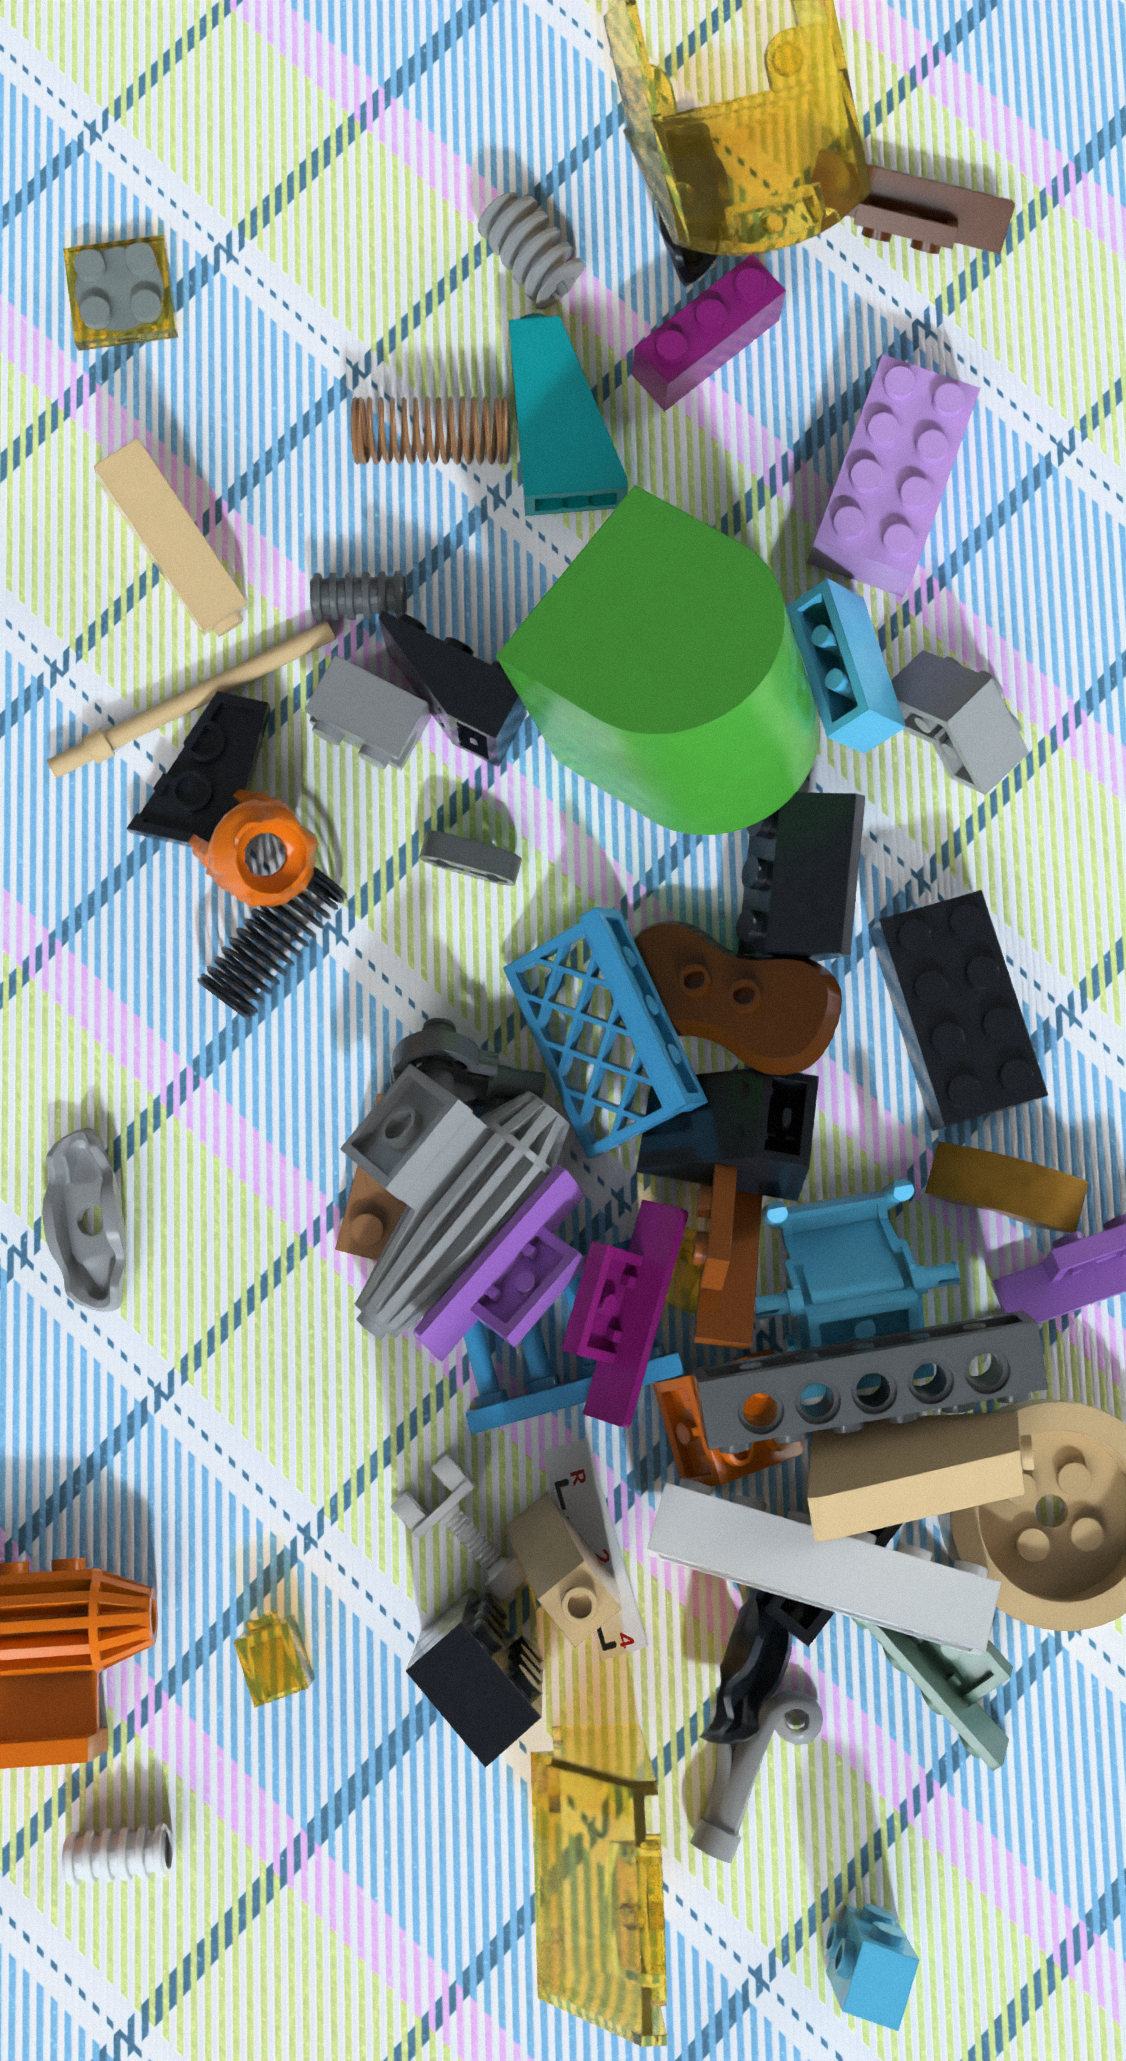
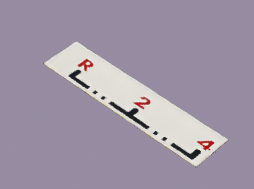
(582, 1500)

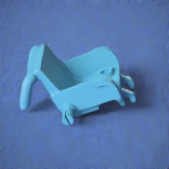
(849, 1274)

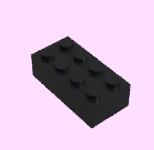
(957, 1010)
(479, 1674)

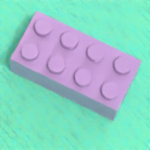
(893, 475)

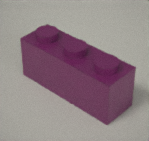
(708, 332)

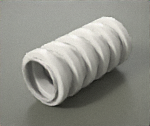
(117, 1854)

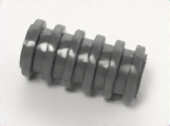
(357, 595)

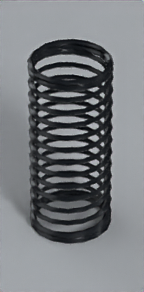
(324, 889)

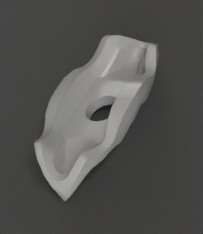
(89, 1263)

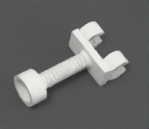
(503, 1573)

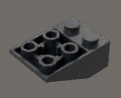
(464, 694)
(748, 1123)

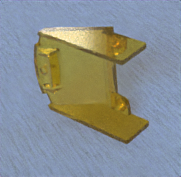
(755, 166)
(599, 1881)

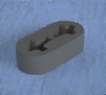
(470, 858)

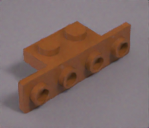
(727, 1261)

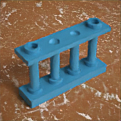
(545, 1389)

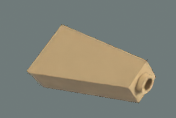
(171, 538)
(913, 1470)
(563, 1570)

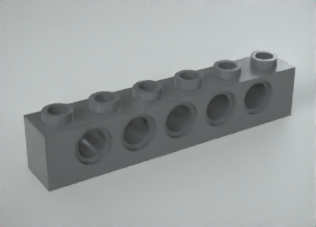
(1013, 1374)

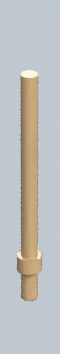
(100, 744)

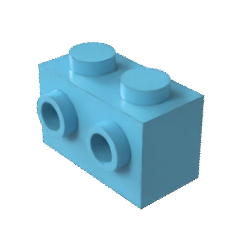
(871, 1965)

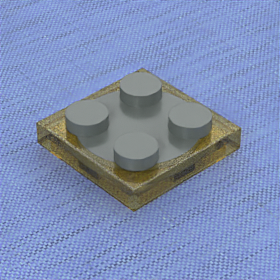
(120, 292)

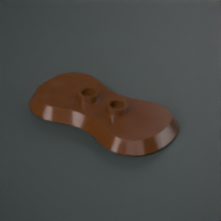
(762, 1009)

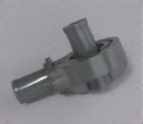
(461, 1066)

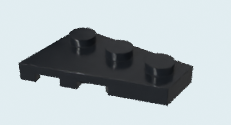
(207, 773)

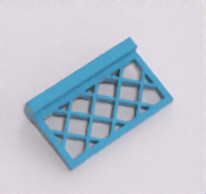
(634, 1002)

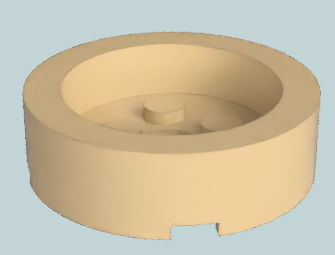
(1064, 1572)

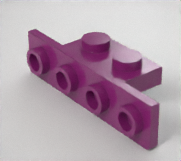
(621, 1309)

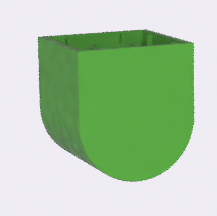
(670, 672)

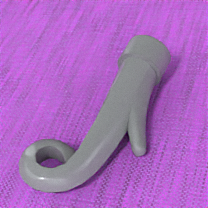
(737, 1772)

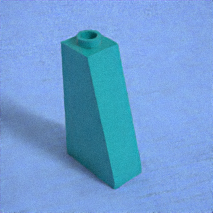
(561, 433)

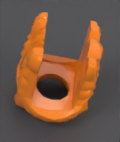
(226, 851)

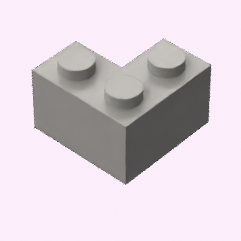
(961, 718)

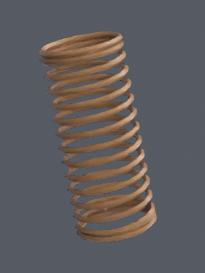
(363, 438)

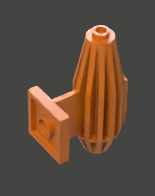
(53, 1644)

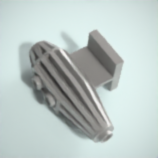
(457, 1183)

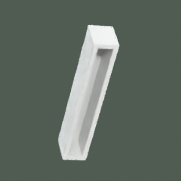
(839, 1575)

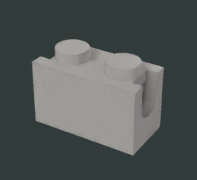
(367, 714)

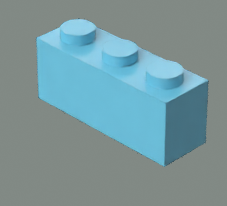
(845, 666)

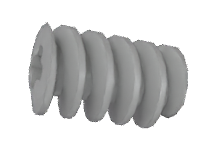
(530, 248)

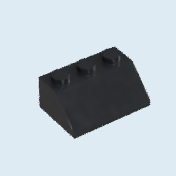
(802, 878)

